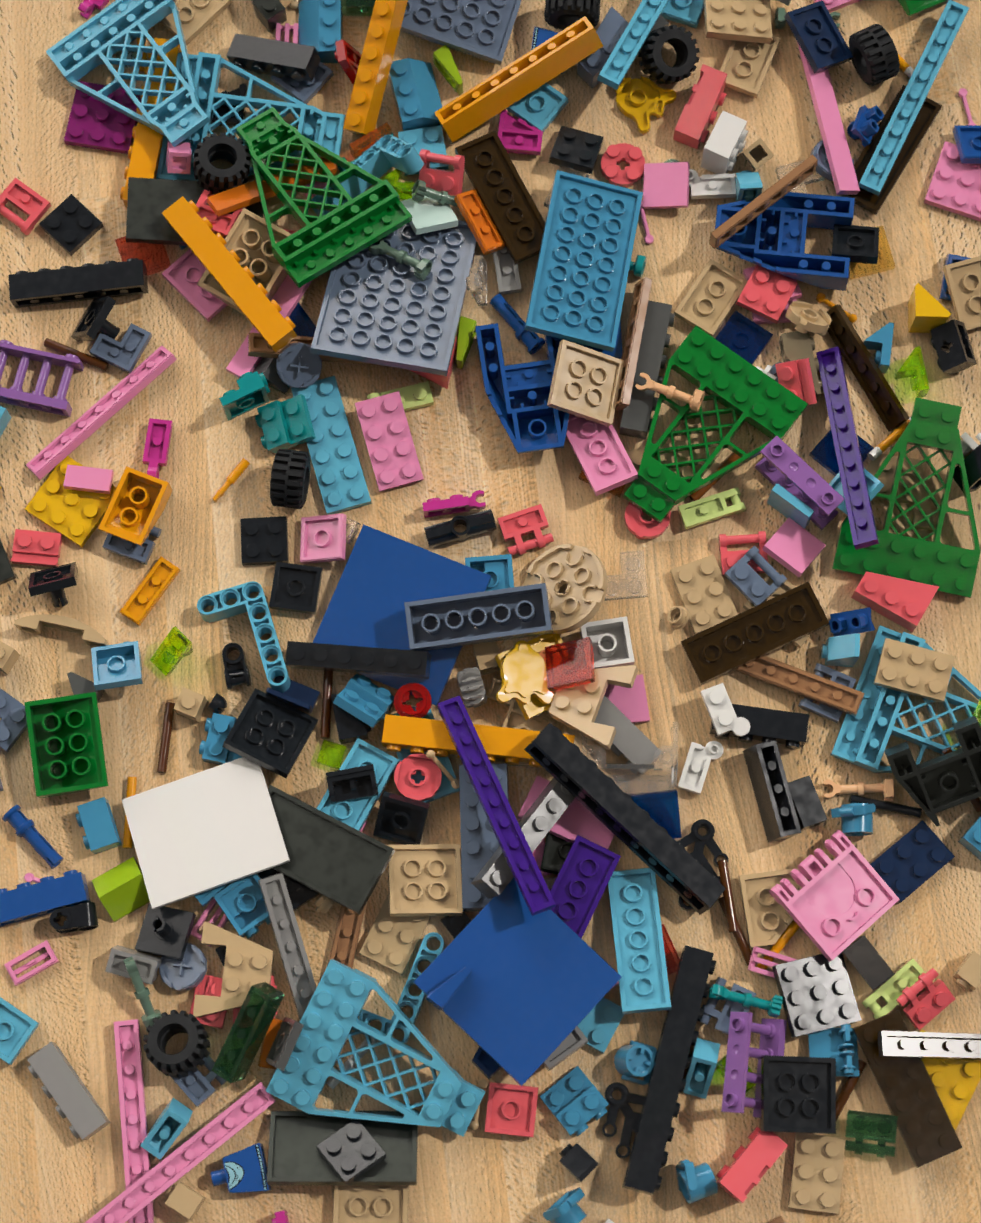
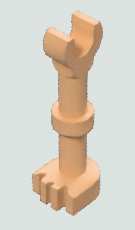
(694, 400)
(860, 788)

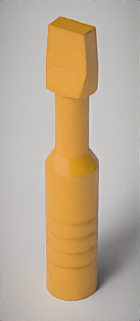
(232, 478)

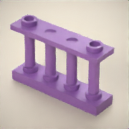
(36, 399)
(787, 469)
(772, 1043)

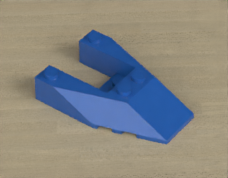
(779, 237)
(522, 394)

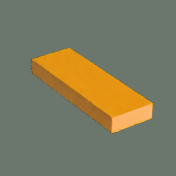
(150, 591)

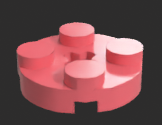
(627, 153)
(642, 528)
(408, 767)

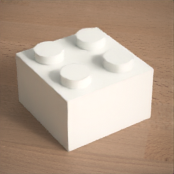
(724, 144)
(610, 642)

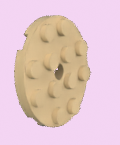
(585, 586)

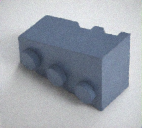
(609, 34)

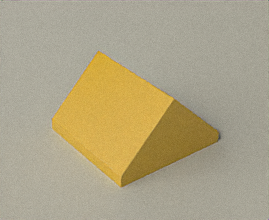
(925, 311)

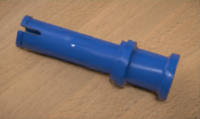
(529, 338)
(26, 829)

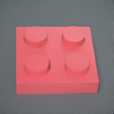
(767, 293)
(511, 1109)

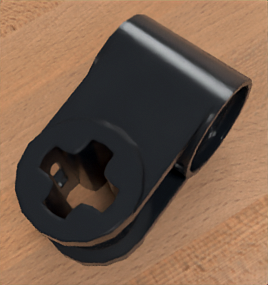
(236, 670)
(78, 918)

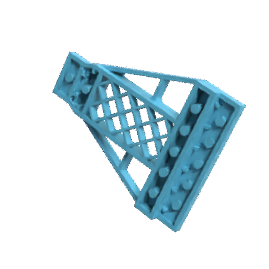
(113, 32)
(316, 125)
(867, 734)
(327, 1027)

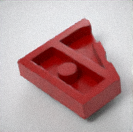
(348, 59)

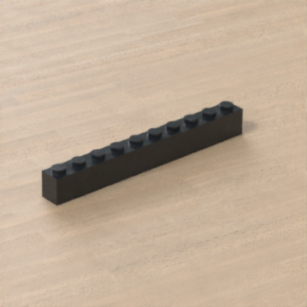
(625, 818)
(667, 1074)

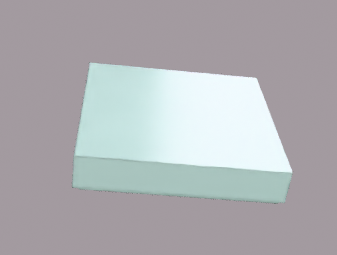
(430, 215)

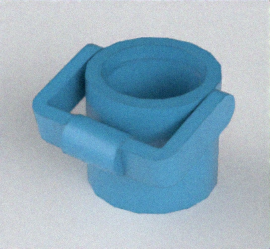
(855, 818)
(635, 1061)
(695, 1181)
(566, 1208)

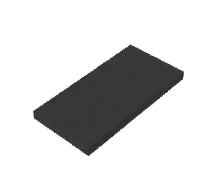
(150, 198)
(328, 852)
(296, 1161)

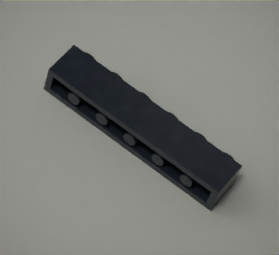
(78, 283)
(358, 659)

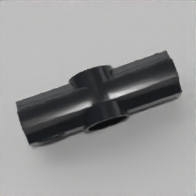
(475, 524)

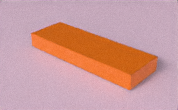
(479, 222)

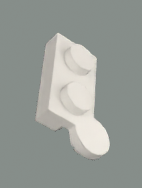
(712, 185)
(722, 712)
(698, 764)

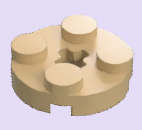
(807, 318)

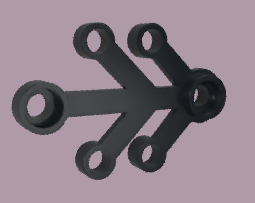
(700, 842)
(631, 1118)

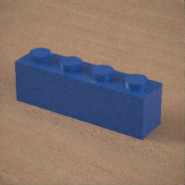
(43, 897)

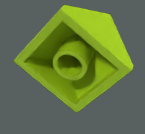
(122, 889)

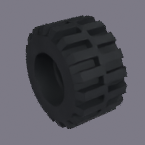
(566, 12)
(684, 49)
(874, 54)
(223, 148)
(290, 478)
(190, 1056)

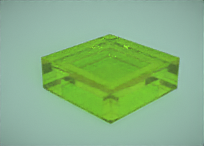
(331, 754)

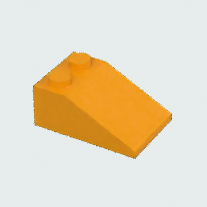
(135, 506)

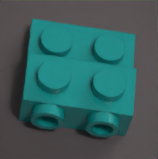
(250, 395)
(285, 423)

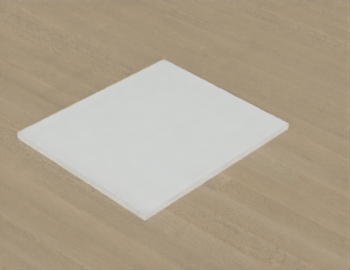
(204, 831)

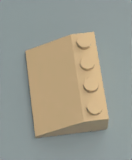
(252, 244)

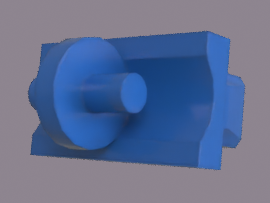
(865, 124)
(851, 622)

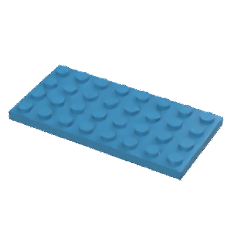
(584, 261)

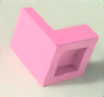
(178, 158)

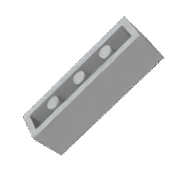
(628, 738)
(68, 1091)

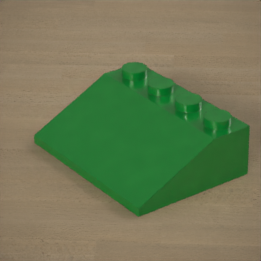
(66, 744)

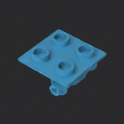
(838, 1044)

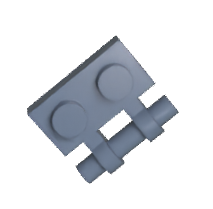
(130, 550)
(724, 1016)
(197, 1085)

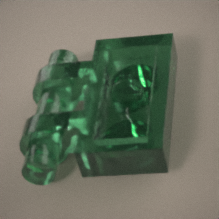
(871, 1127)

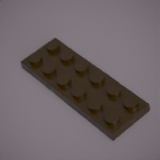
(919, 129)
(503, 195)
(754, 633)
(909, 1095)

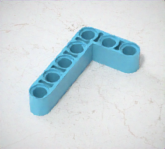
(377, 160)
(259, 626)
(406, 998)

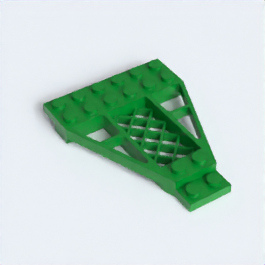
(329, 237)
(733, 384)
(915, 559)

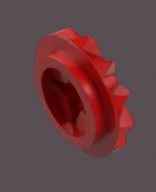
(403, 696)

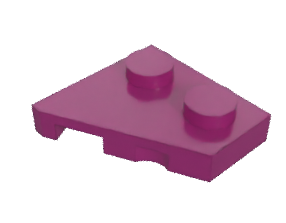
(519, 136)

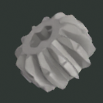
(472, 687)

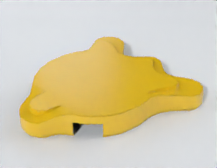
(641, 99)
(523, 675)

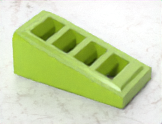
(446, 65)
(465, 338)

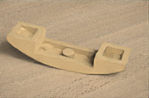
(36, 622)

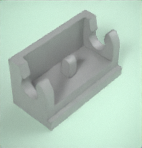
(146, 963)

